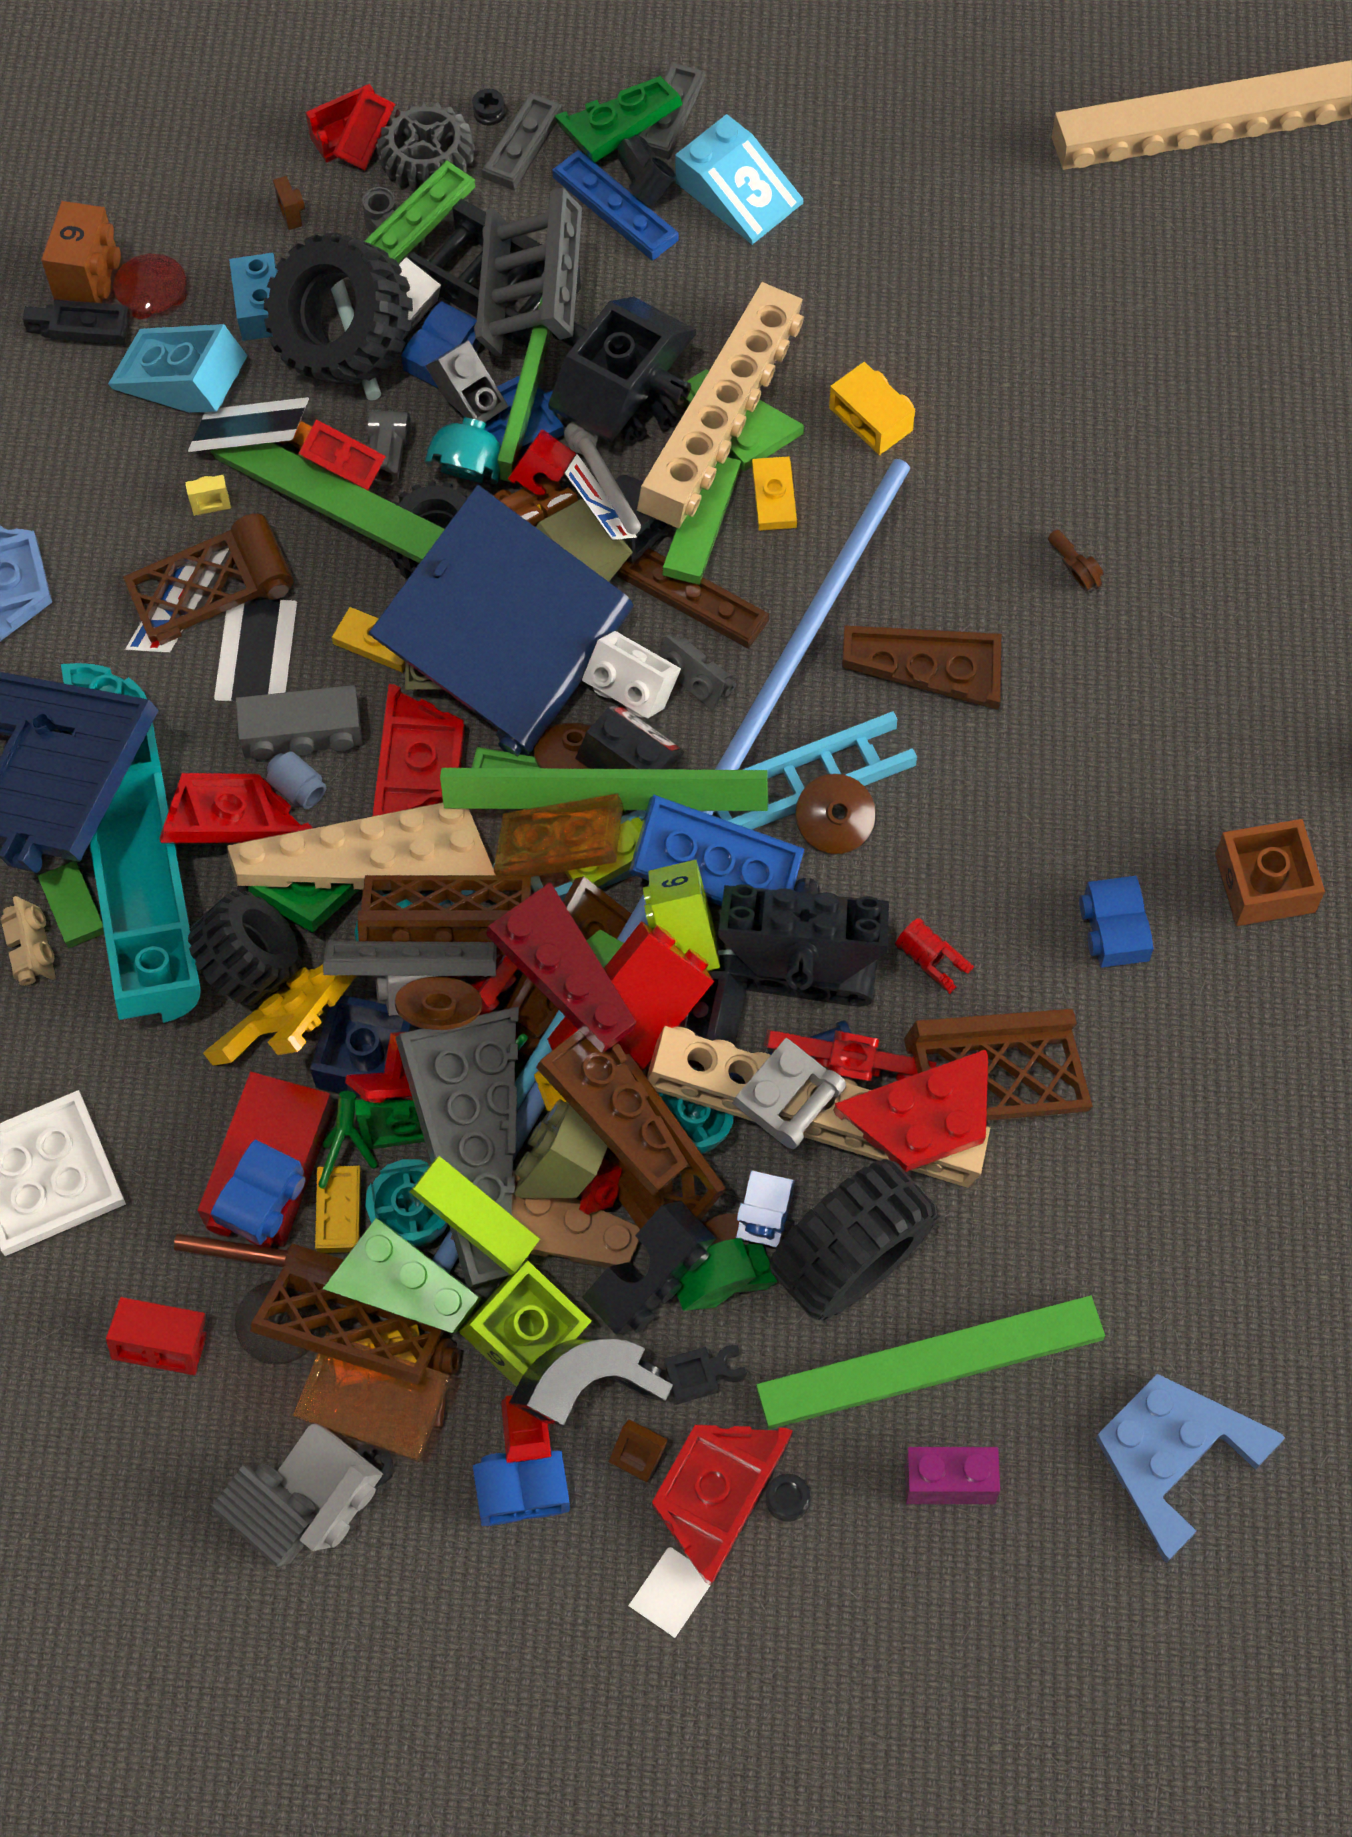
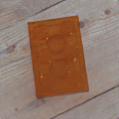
(559, 837)
(372, 1404)

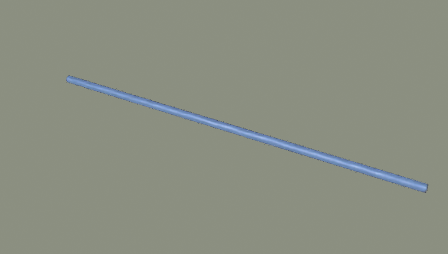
(747, 732)

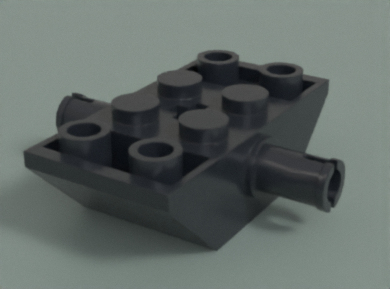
(619, 365)
(803, 932)

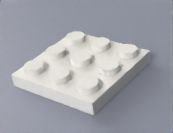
(52, 1173)

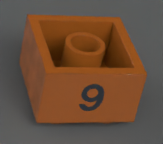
(80, 254)
(1269, 872)

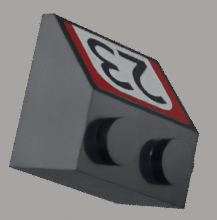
(626, 742)

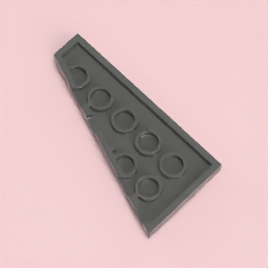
(468, 1111)

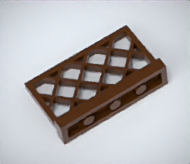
(425, 919)
(1008, 1031)
(636, 1198)
(309, 1273)

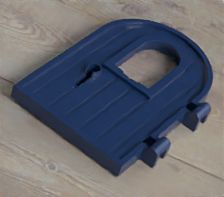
(59, 782)

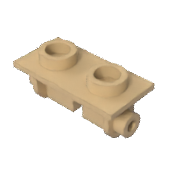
(25, 926)

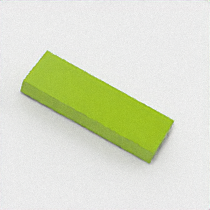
(474, 1215)

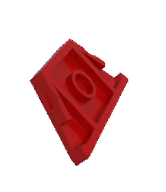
(413, 751)
(226, 810)
(924, 1113)
(716, 1488)

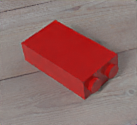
(656, 985)
(282, 1117)

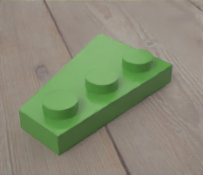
(763, 432)
(402, 1280)

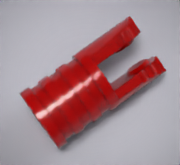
(928, 950)

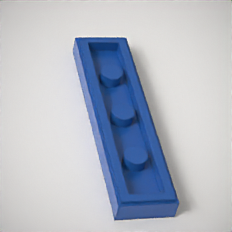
(615, 205)

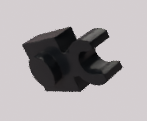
(696, 1374)

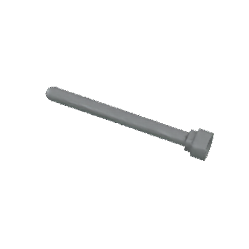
(584, 442)

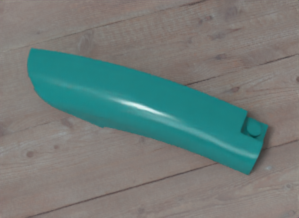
(140, 880)

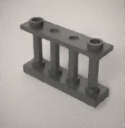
(557, 280)

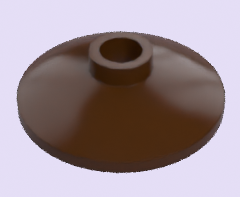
(560, 746)
(819, 825)
(438, 1003)

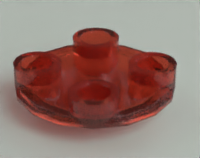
(150, 284)

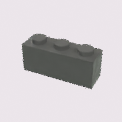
(299, 722)

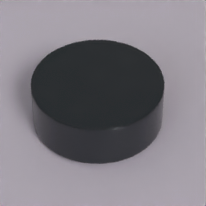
(788, 1497)

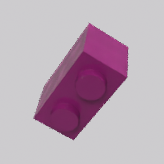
(952, 1475)

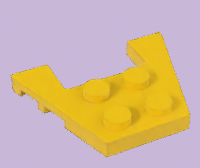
(286, 1012)

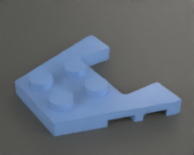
(1162, 1438)

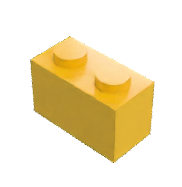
(872, 408)

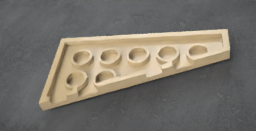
(395, 843)

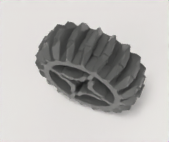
(426, 137)

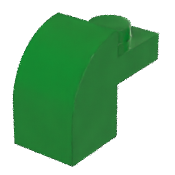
(727, 1270)

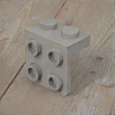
(332, 1479)

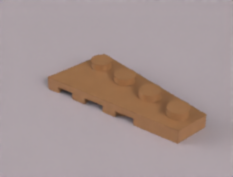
(569, 1233)

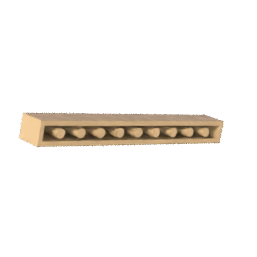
(1203, 115)

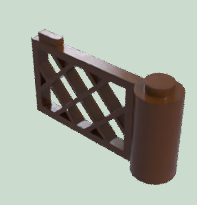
(258, 565)

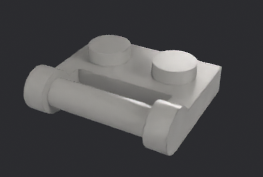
(778, 1083)

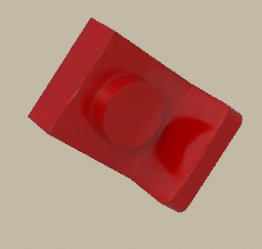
(602, 1189)

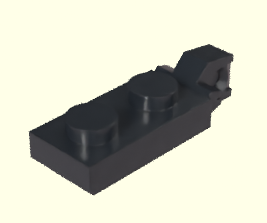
(79, 321)

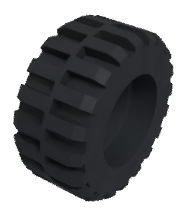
(298, 300)
(853, 1239)

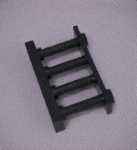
(469, 227)

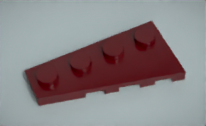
(561, 964)

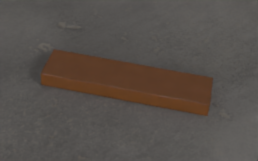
(702, 602)

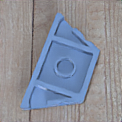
(22, 579)

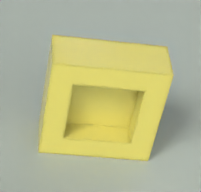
(208, 494)

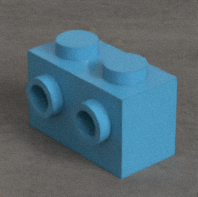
(250, 282)

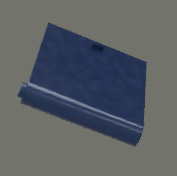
(503, 621)

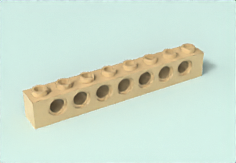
(720, 406)
(715, 1089)

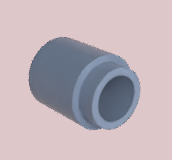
(295, 780)

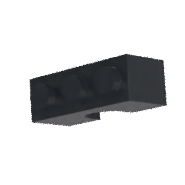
(675, 1245)

